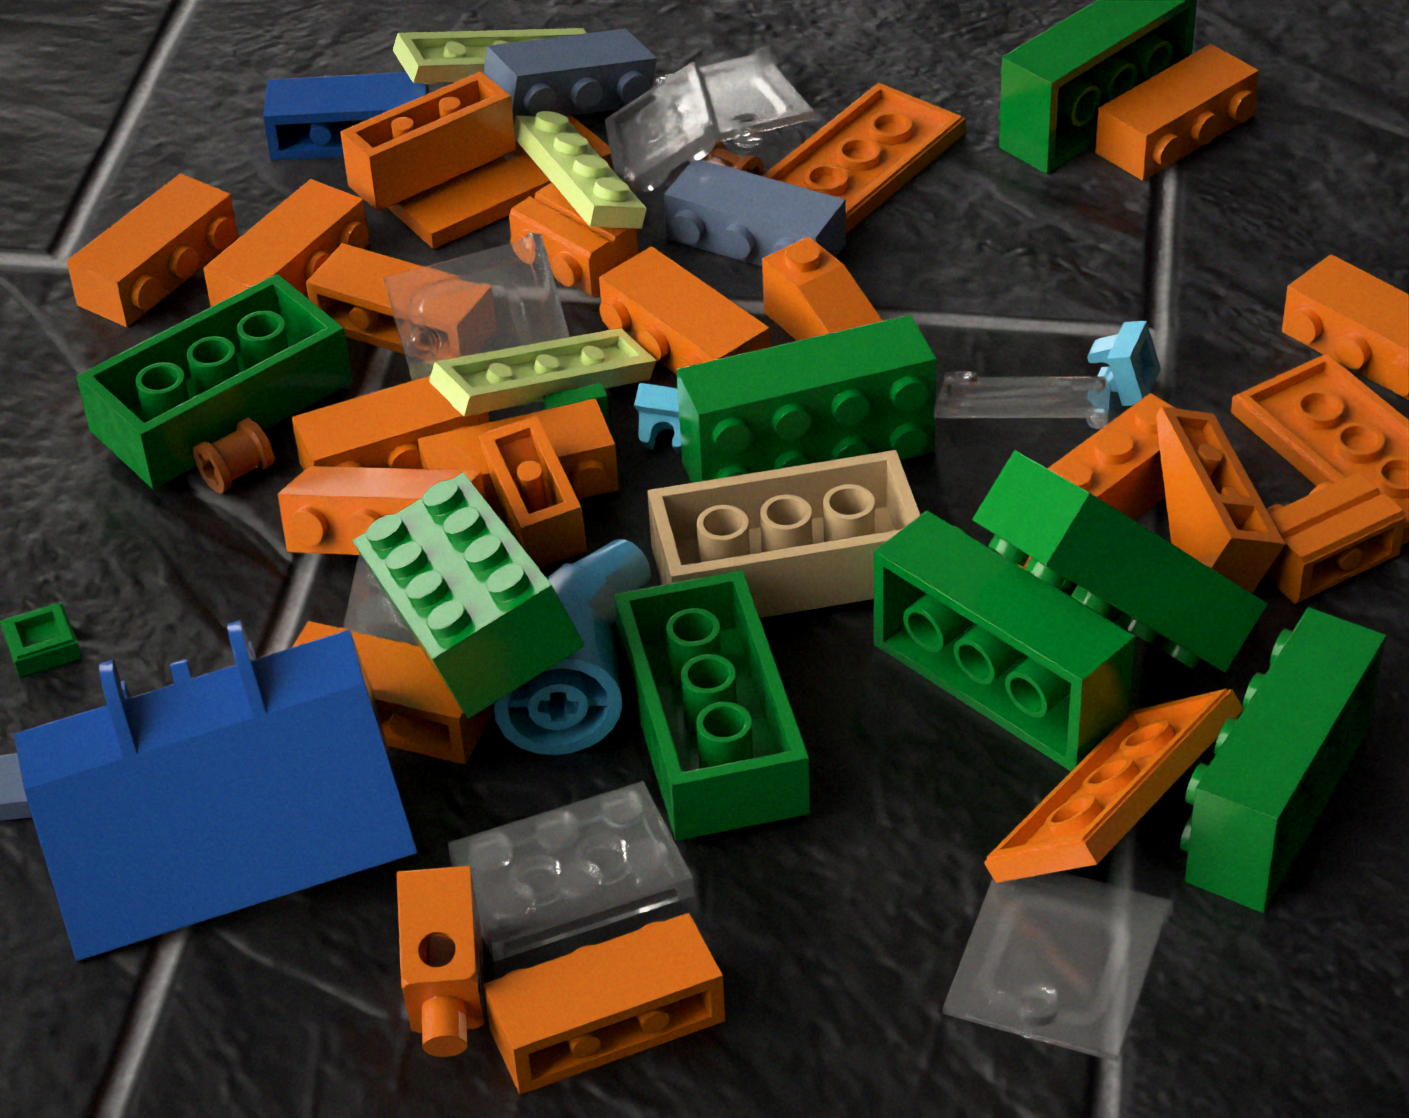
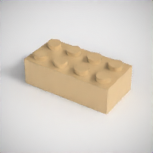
(792, 530)

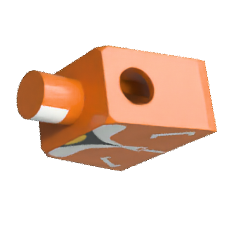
(441, 956)

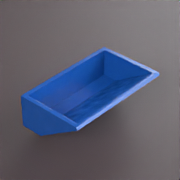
(212, 791)

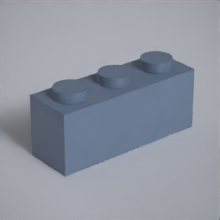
(572, 72)
(748, 213)

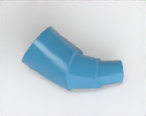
(581, 695)

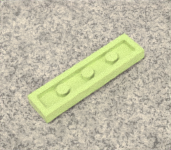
(458, 54)
(578, 171)
(530, 371)

